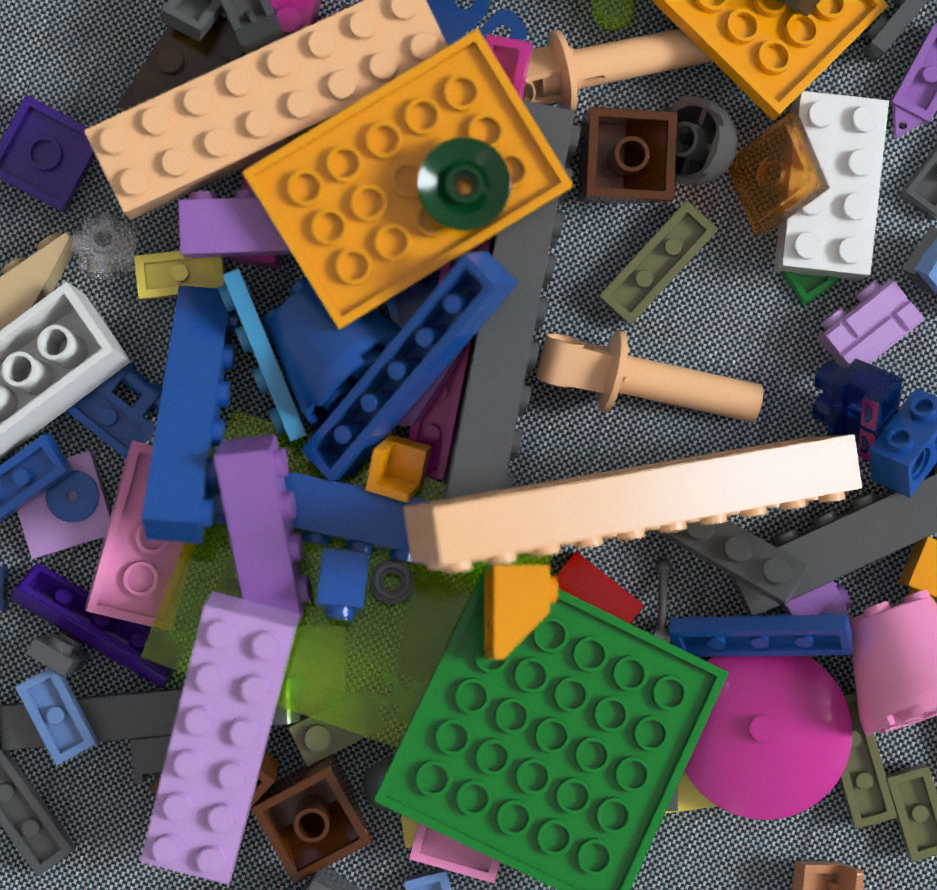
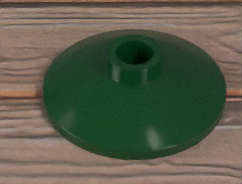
(469, 160)

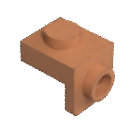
(826, 876)

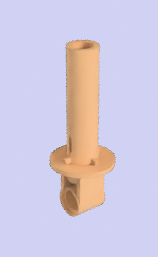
(561, 71)
(613, 371)

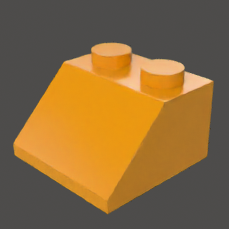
(514, 604)

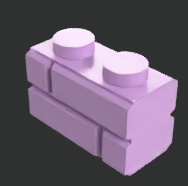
(871, 325)

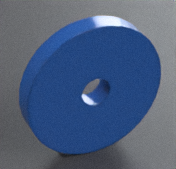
(83, 506)

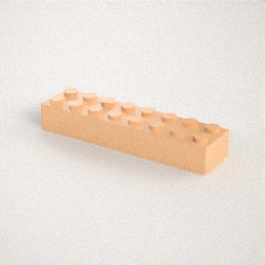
(259, 101)

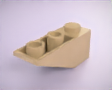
(34, 278)

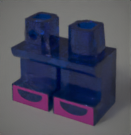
(856, 401)

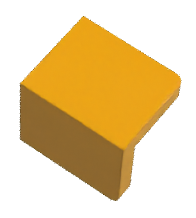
(398, 468)

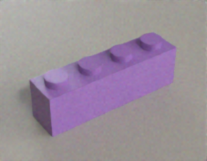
(227, 227)
(261, 522)

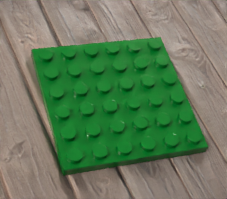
(557, 748)

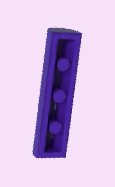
(64, 607)

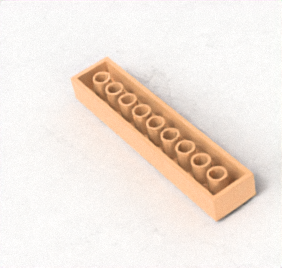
(630, 501)

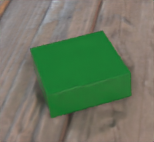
(808, 286)

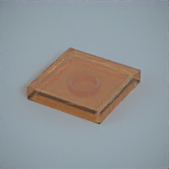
(777, 174)

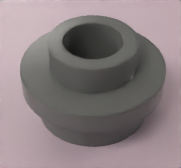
(391, 567)

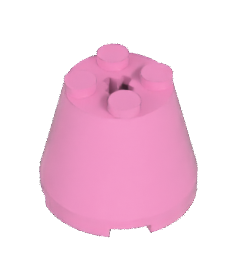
(896, 663)

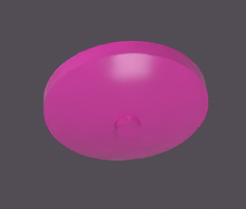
(772, 737)

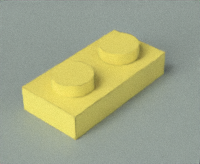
(162, 274)

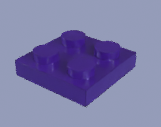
(45, 154)

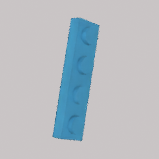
(268, 374)

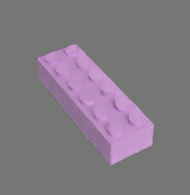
(219, 737)

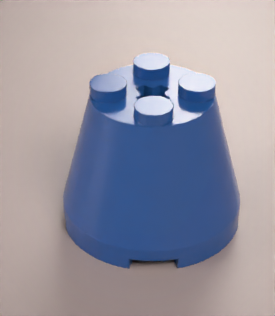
(317, 356)

